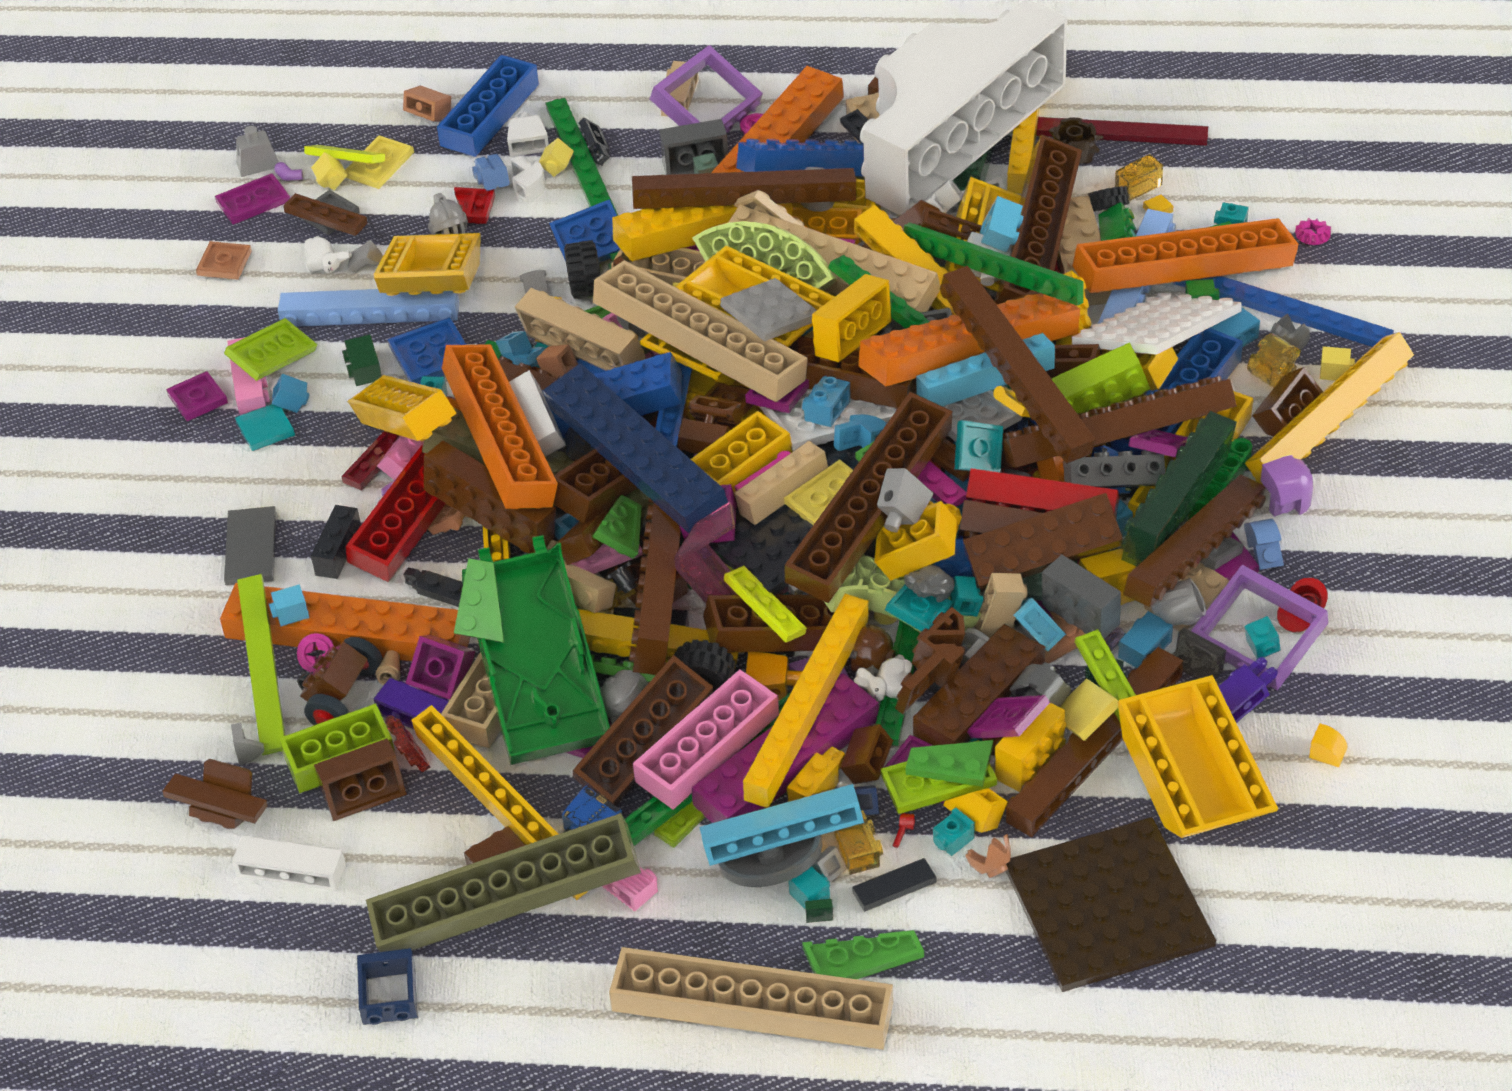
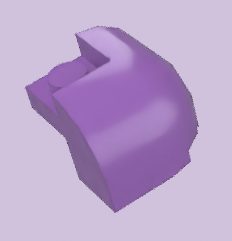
(1289, 485)

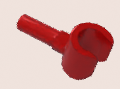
(906, 821)

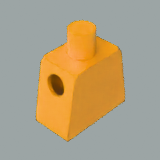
(772, 672)

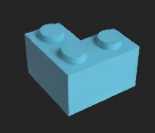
(1001, 224)

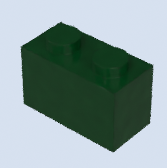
(362, 360)

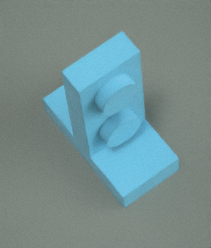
(1039, 623)

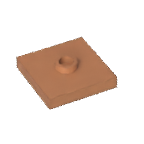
(223, 260)

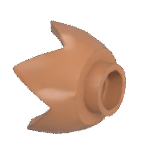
(996, 858)

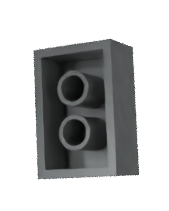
(692, 140)
(1080, 597)

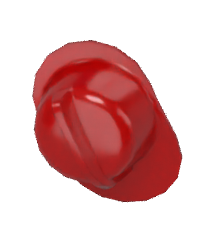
(1310, 589)

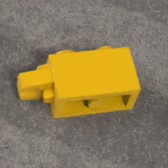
(817, 775)

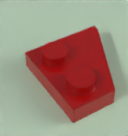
(475, 203)

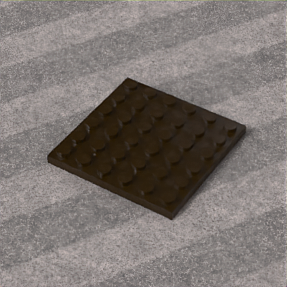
(1108, 904)

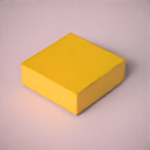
(1158, 203)

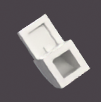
(527, 179)
(945, 196)

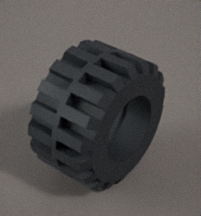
(582, 267)
(708, 661)

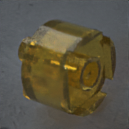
(1273, 359)

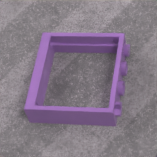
(708, 56)
(1277, 595)

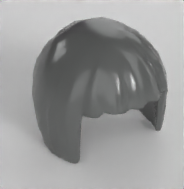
(1286, 330)

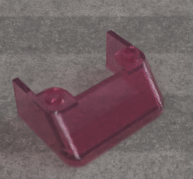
(700, 563)

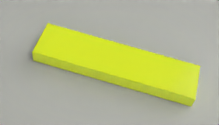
(345, 154)
(765, 604)

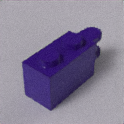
(1245, 689)

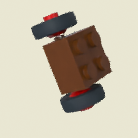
(335, 676)

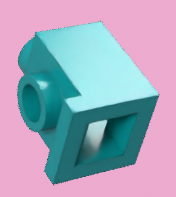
(966, 596)
(953, 832)

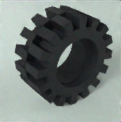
(1108, 198)

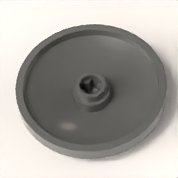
(774, 864)

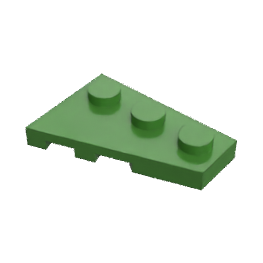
(621, 527)
(479, 603)
(952, 762)

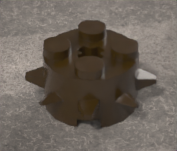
(1079, 135)

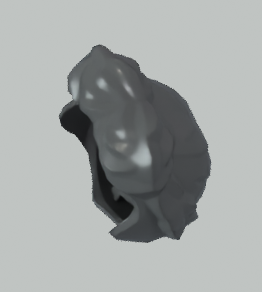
(930, 582)

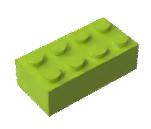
(1103, 380)
(330, 740)

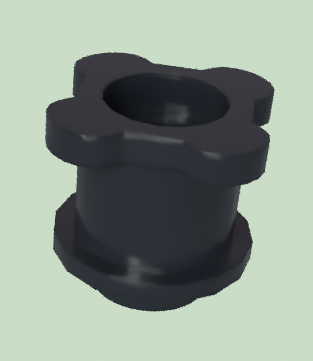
(623, 578)

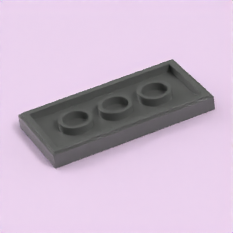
(250, 544)

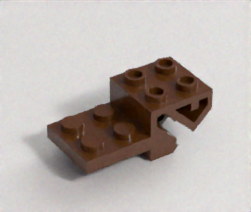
(715, 416)
(935, 657)

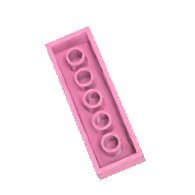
(706, 738)

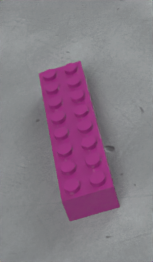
(845, 709)

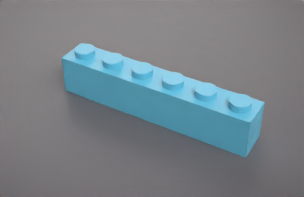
(975, 374)
(781, 824)

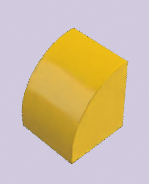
(1328, 746)

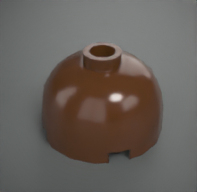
(872, 648)

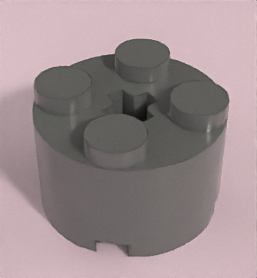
(1041, 680)

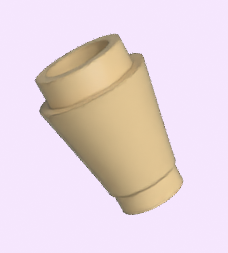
(389, 667)

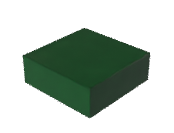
(819, 910)

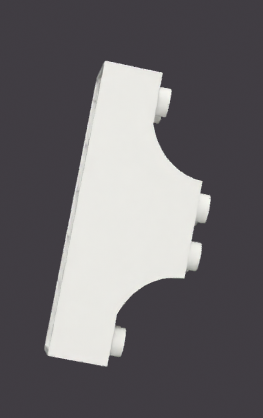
(955, 97)

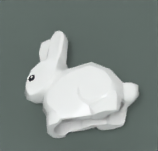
(321, 255)
(888, 678)

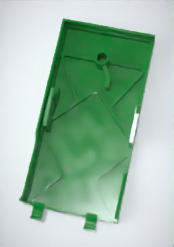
(544, 668)

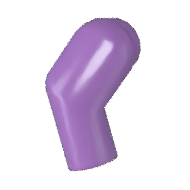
(286, 173)

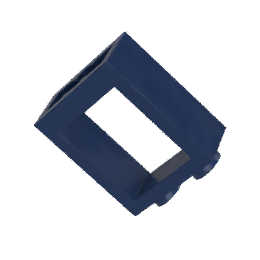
(382, 965)

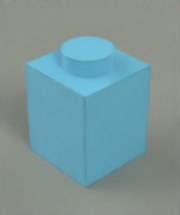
(289, 605)

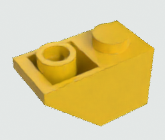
(982, 807)

